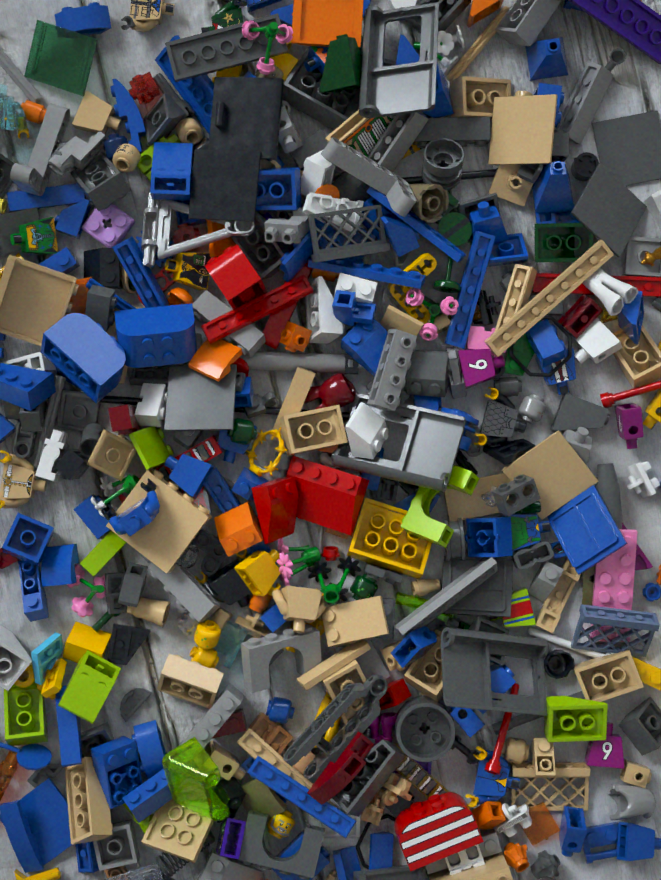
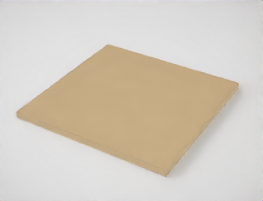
(522, 130)
(556, 472)

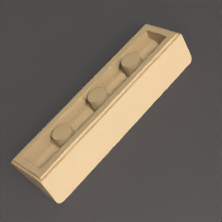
(517, 292)

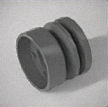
(443, 163)

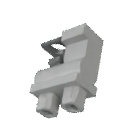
(285, 230)

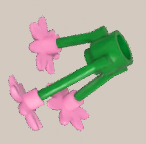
(308, 556)

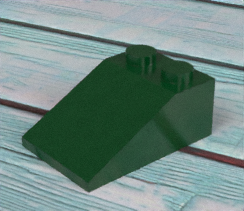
(561, 241)

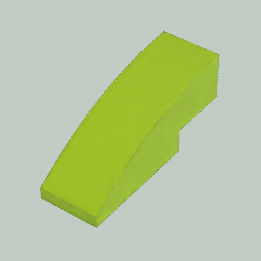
(103, 553)

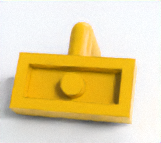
(53, 680)

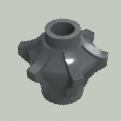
(545, 866)

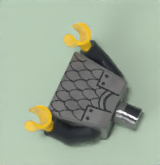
(499, 420)

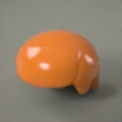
(179, 296)

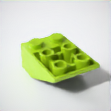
(89, 686)

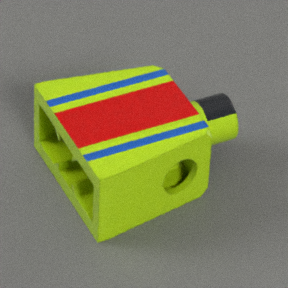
(520, 610)

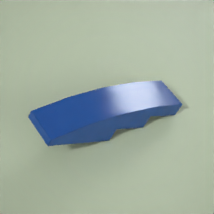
(21, 837)

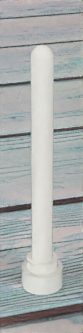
(563, 642)

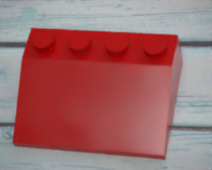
(327, 495)

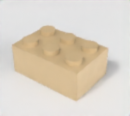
(190, 681)

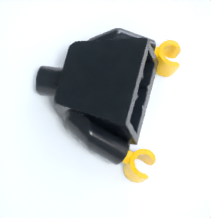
(227, 584)

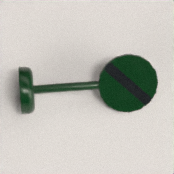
(457, 230)

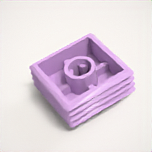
(111, 236)

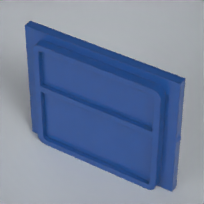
(586, 530)

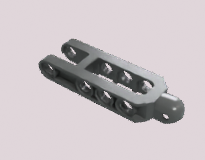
(331, 751)

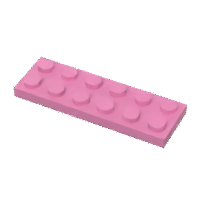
(615, 581)

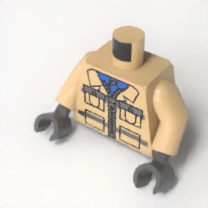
(147, 14)

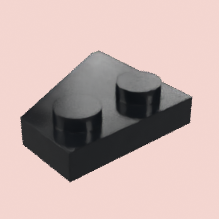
(509, 450)
(125, 642)

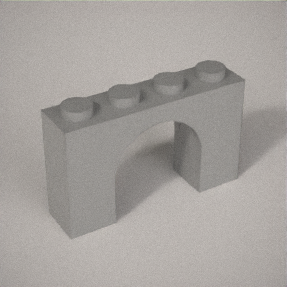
(259, 651)
(216, 716)

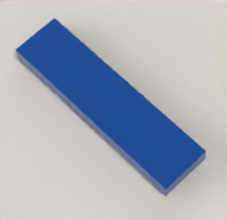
(51, 197)

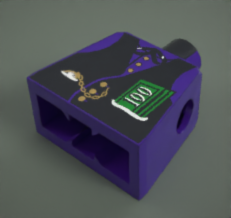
(230, 838)

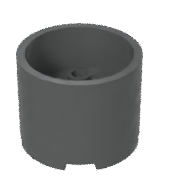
(427, 744)

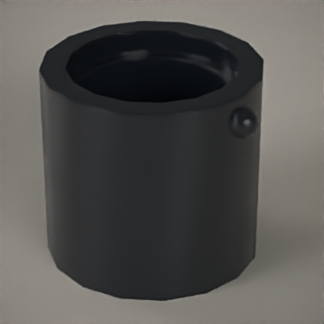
(584, 166)

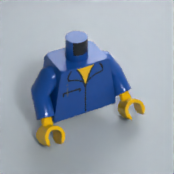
(491, 786)

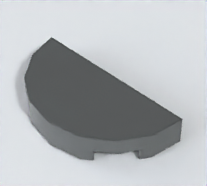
(132, 702)

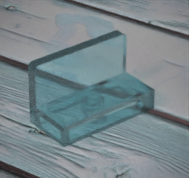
(230, 642)

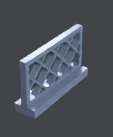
(617, 619)

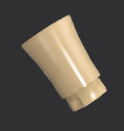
(151, 610)

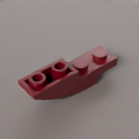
(342, 772)

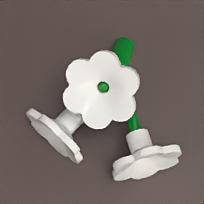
(445, 44)

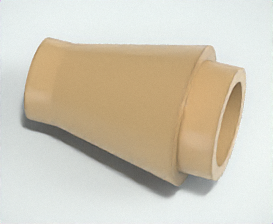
(422, 587)

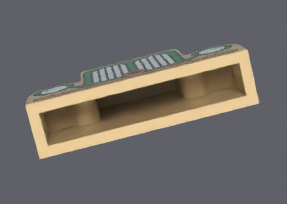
(361, 132)

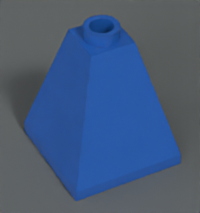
(546, 59)
(553, 189)

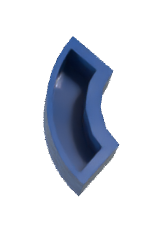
(85, 19)
(150, 747)

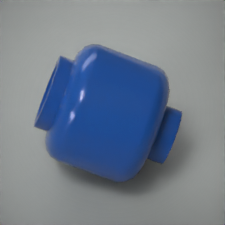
(280, 710)

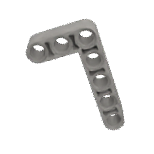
(355, 163)
(36, 174)

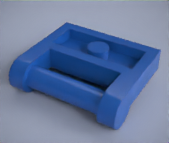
(600, 836)

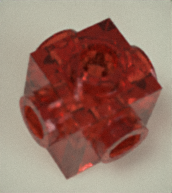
(143, 88)
(185, 229)

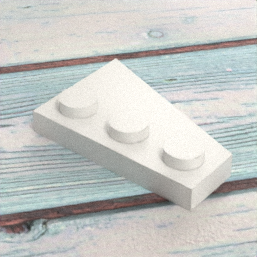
(321, 203)

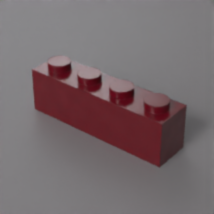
(123, 420)

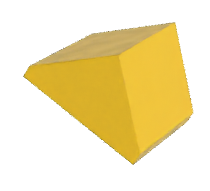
(85, 638)

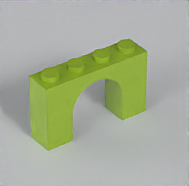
(418, 519)

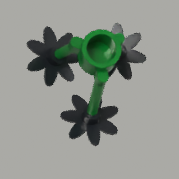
(333, 592)

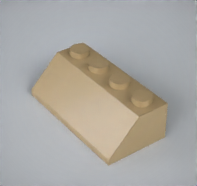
(87, 804)

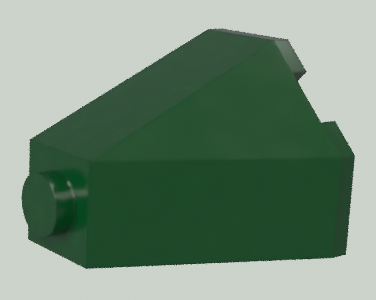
(342, 65)

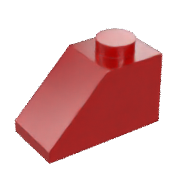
(396, 693)

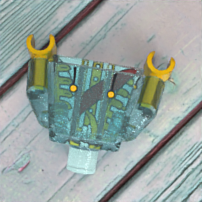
(12, 114)

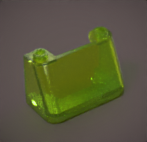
(190, 779)

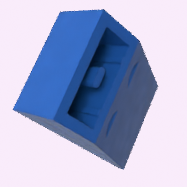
(171, 171)
(117, 768)

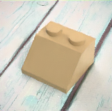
(399, 320)

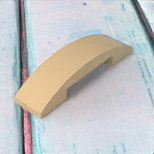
(555, 602)

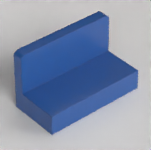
(346, 862)

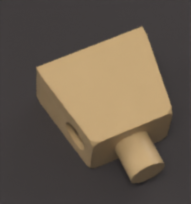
(95, 115)

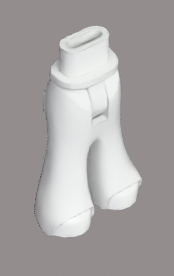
(610, 291)

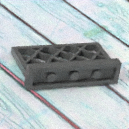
(346, 250)

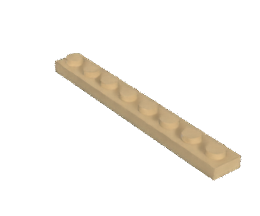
(549, 298)

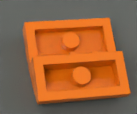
(215, 359)

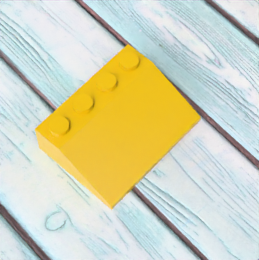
(384, 543)

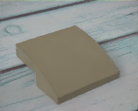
(262, 799)

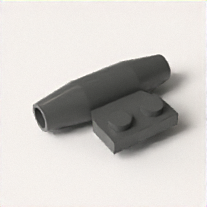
(610, 491)

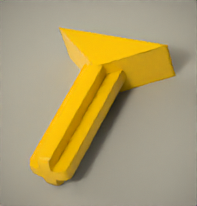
(52, 874)

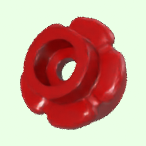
(330, 553)

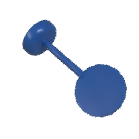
(31, 755)

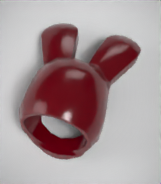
(333, 391)

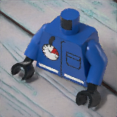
(137, 515)

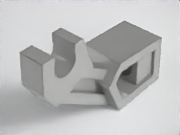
(456, 380)

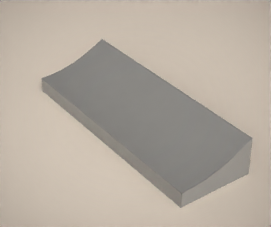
(448, 596)

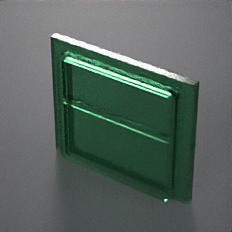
(60, 57)

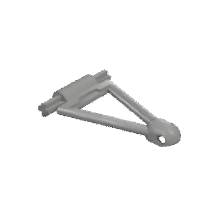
(158, 227)

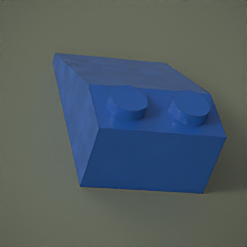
(279, 189)
(365, 344)

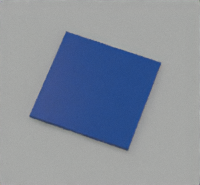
(48, 818)

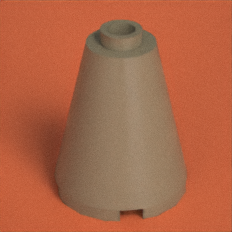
(430, 201)

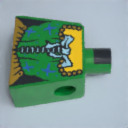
(37, 237)

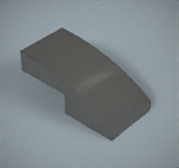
(113, 587)

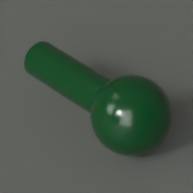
(103, 620)

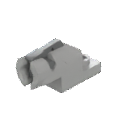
(76, 153)

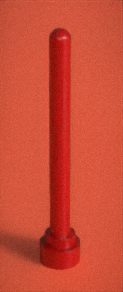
(610, 398)
(493, 765)

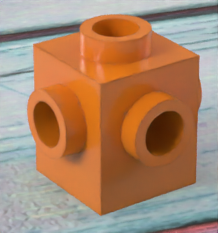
(295, 337)

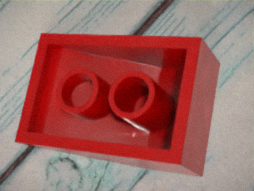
(276, 507)

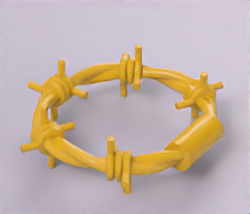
(251, 454)

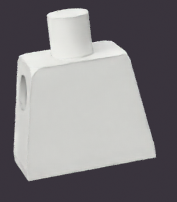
(596, 343)

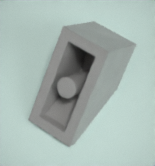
(545, 580)

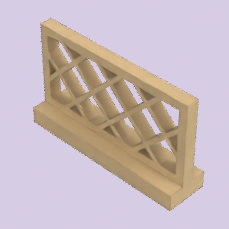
(563, 770)

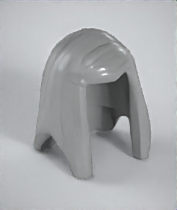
(632, 801)

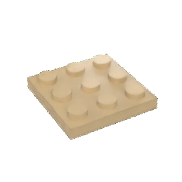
(177, 831)

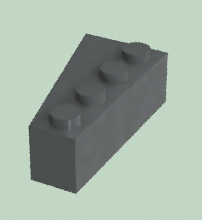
(380, 765)

